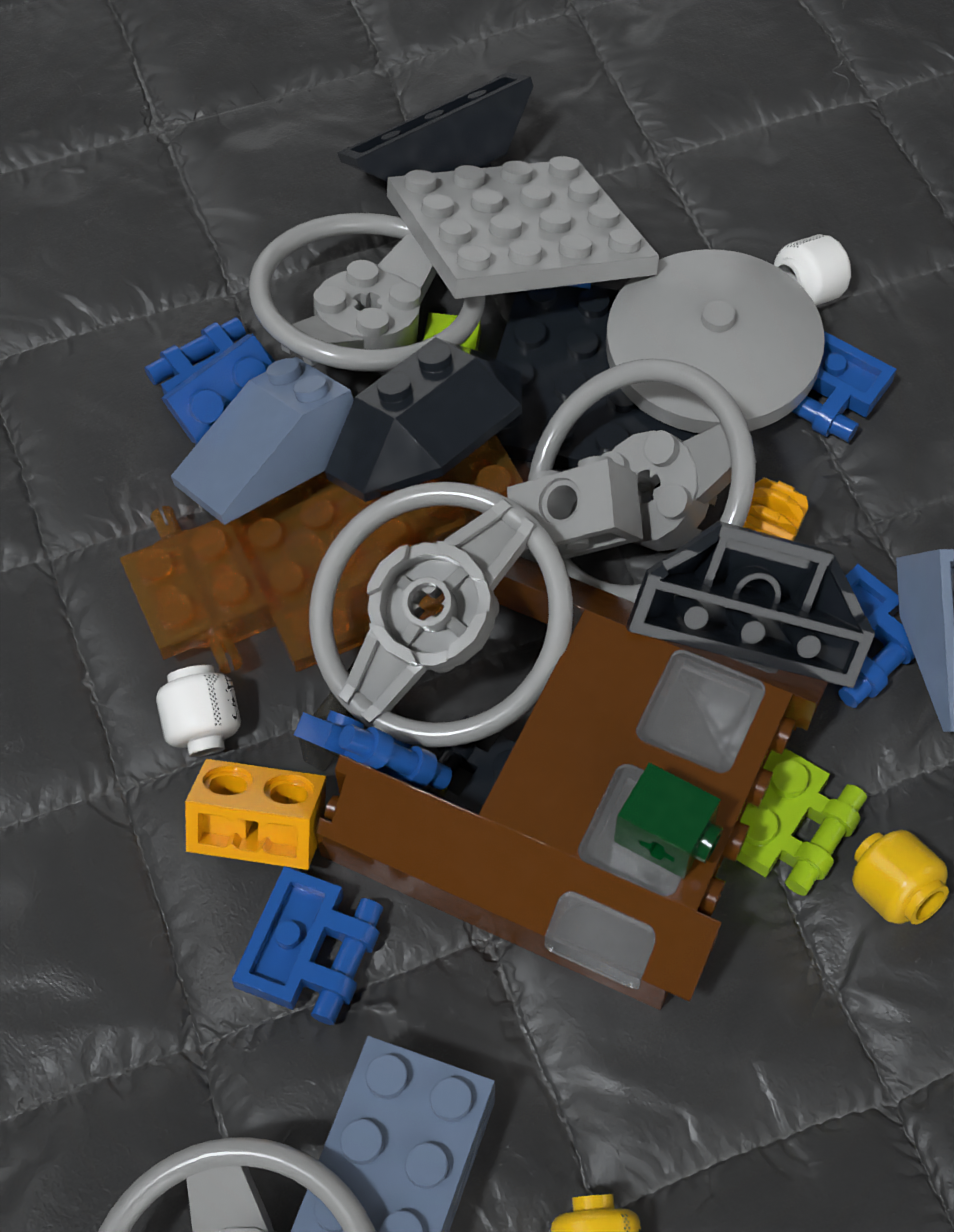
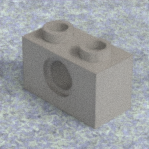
(605, 508)

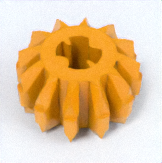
(776, 509)

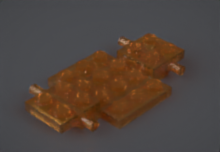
(260, 569)

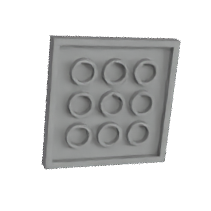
(519, 227)

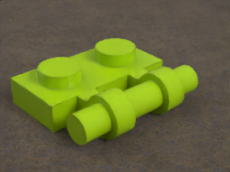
(788, 800)

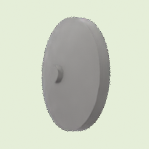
(727, 318)

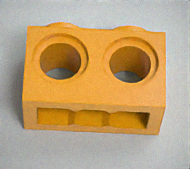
(255, 813)

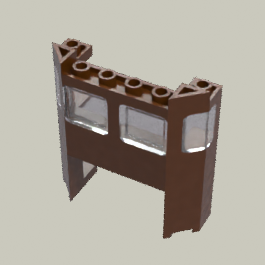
(543, 848)

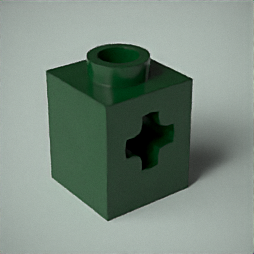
(668, 821)

